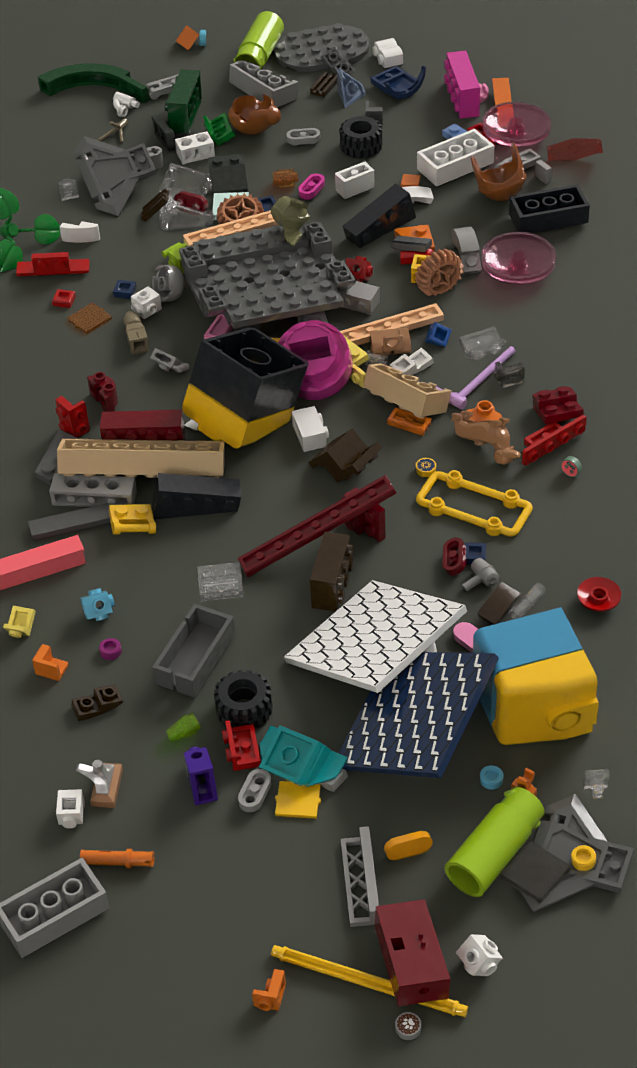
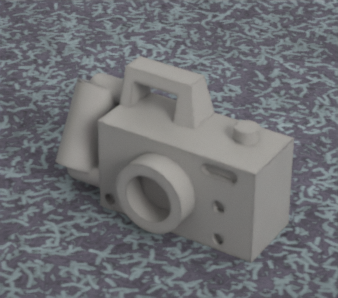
(168, 361)

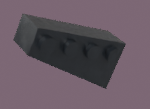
(380, 217)

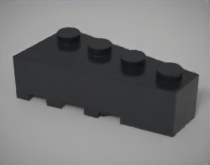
(194, 495)

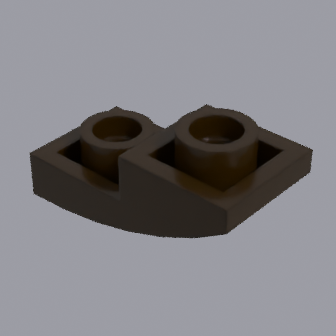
(498, 603)
(100, 702)

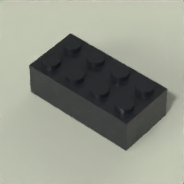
(549, 209)

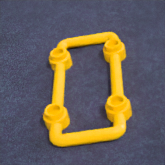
(493, 525)

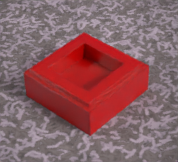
(63, 298)

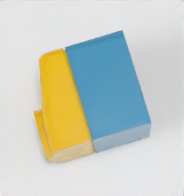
(541, 681)

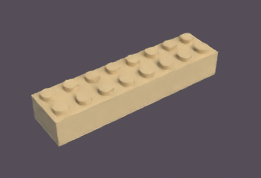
(140, 457)

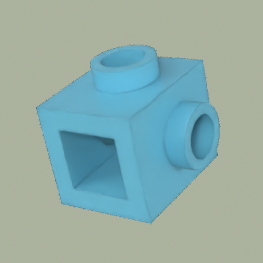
(89, 604)

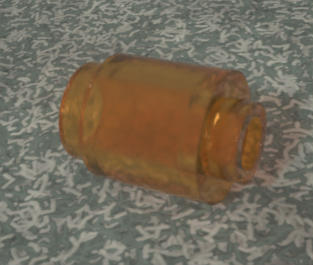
(285, 177)

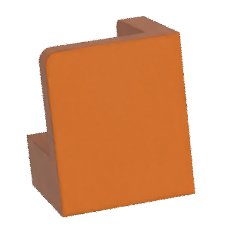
(187, 37)
(47, 666)

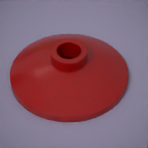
(599, 594)

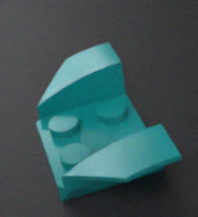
(298, 757)

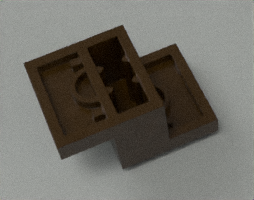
(346, 456)

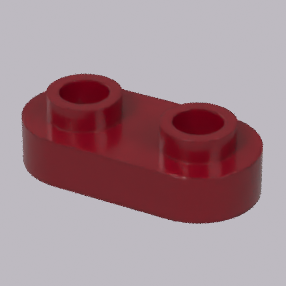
(190, 200)
(454, 556)

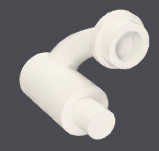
(122, 102)

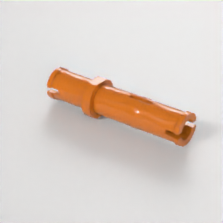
(118, 858)

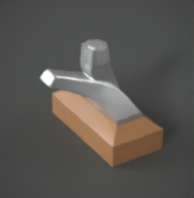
(106, 782)

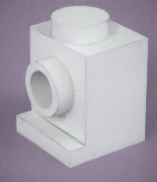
(70, 812)

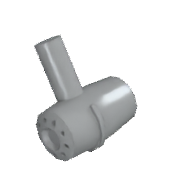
(484, 573)

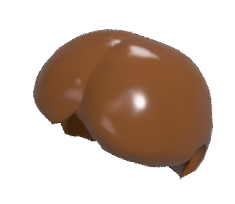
(253, 116)

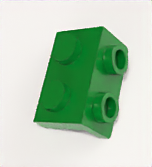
(219, 128)

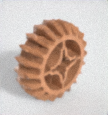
(237, 208)
(439, 272)

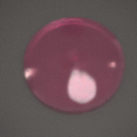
(516, 123)
(518, 258)

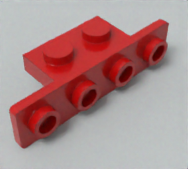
(52, 264)
(551, 437)

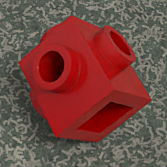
(365, 268)

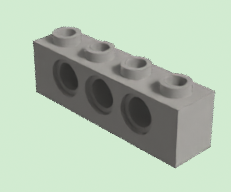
(92, 491)

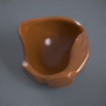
(503, 181)

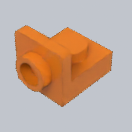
(273, 994)

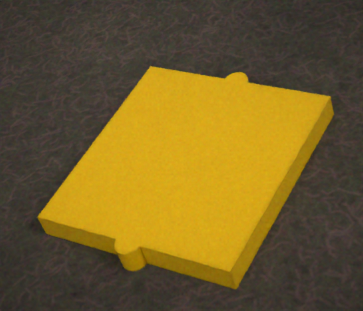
(297, 800)

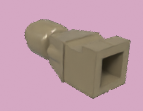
(135, 333)

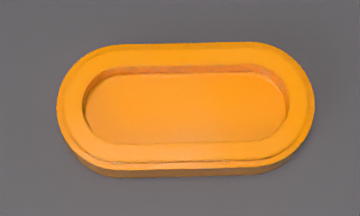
(408, 845)

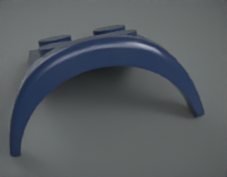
(398, 82)

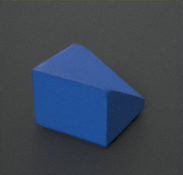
(438, 335)

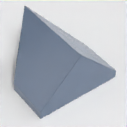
(348, 88)

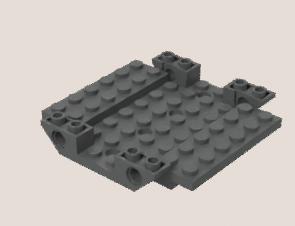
(262, 277)

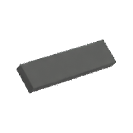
(69, 521)

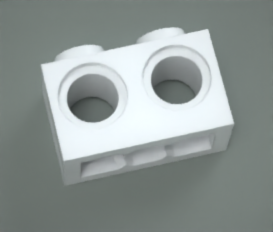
(195, 147)

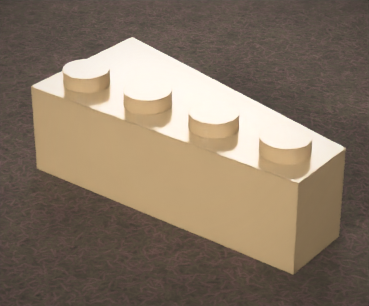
(406, 391)

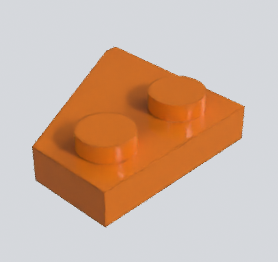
(419, 231)

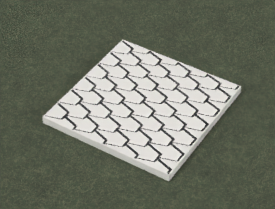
(375, 635)

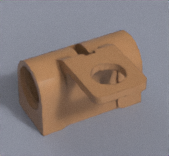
(390, 341)

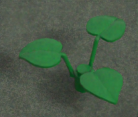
(46, 231)

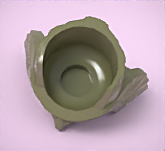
(291, 215)

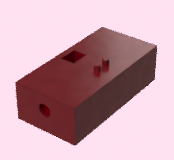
(411, 953)

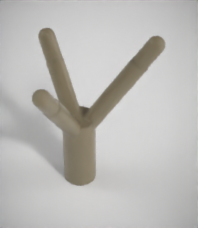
(118, 127)

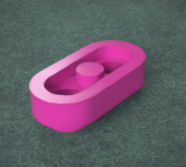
(311, 186)

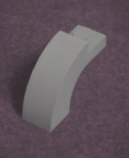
(467, 244)

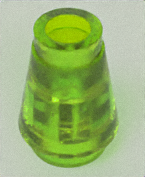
(184, 727)

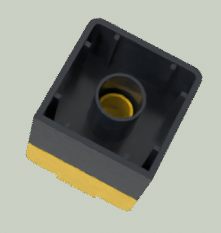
(243, 386)

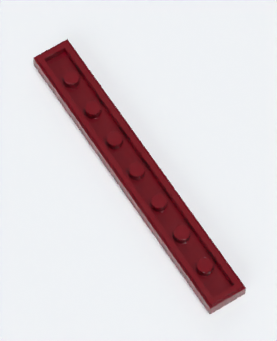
(316, 525)

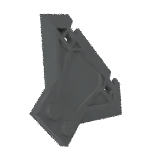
(112, 172)
(560, 840)

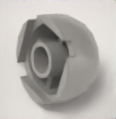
(169, 282)

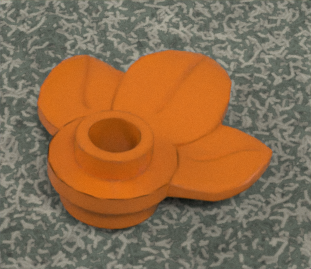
(484, 411)

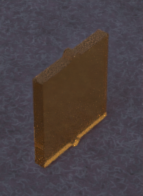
(89, 318)

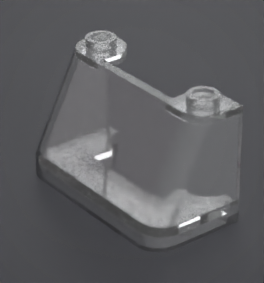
(178, 217)

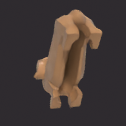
(485, 432)

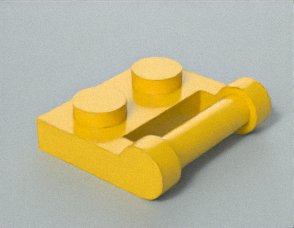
(131, 518)

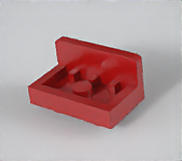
(72, 418)
(243, 746)

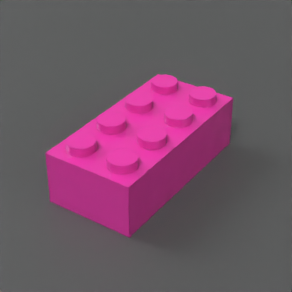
(462, 84)

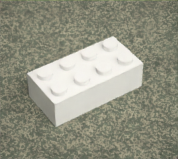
(453, 157)

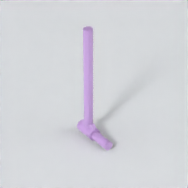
(459, 399)

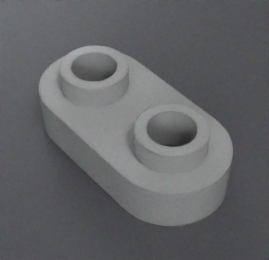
(303, 136)
(254, 792)

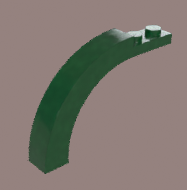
(92, 74)

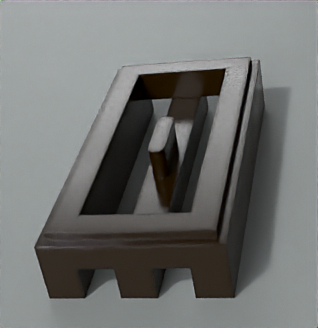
(322, 83)
(155, 204)

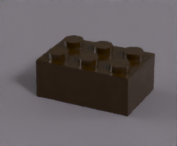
(331, 571)

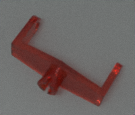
(574, 149)

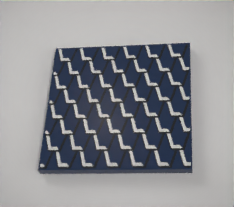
(418, 715)

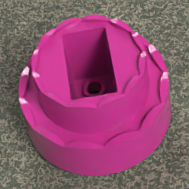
(327, 357)

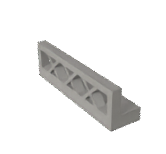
(368, 874)

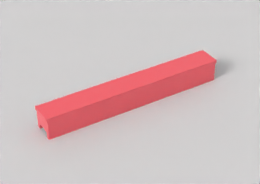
(41, 562)

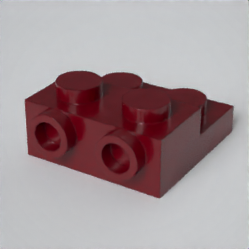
(557, 404)
(370, 521)

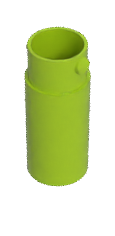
(261, 39)
(494, 842)

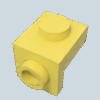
(20, 621)

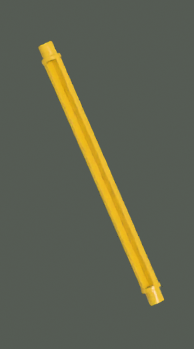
(358, 977)

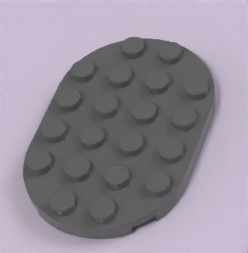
(304, 48)

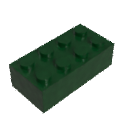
(184, 101)

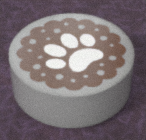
(408, 1026)

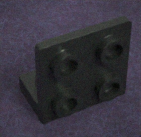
(165, 134)

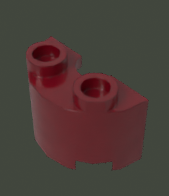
(103, 389)

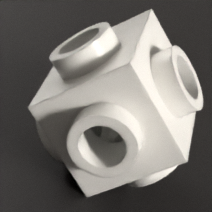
(146, 302)
(479, 955)

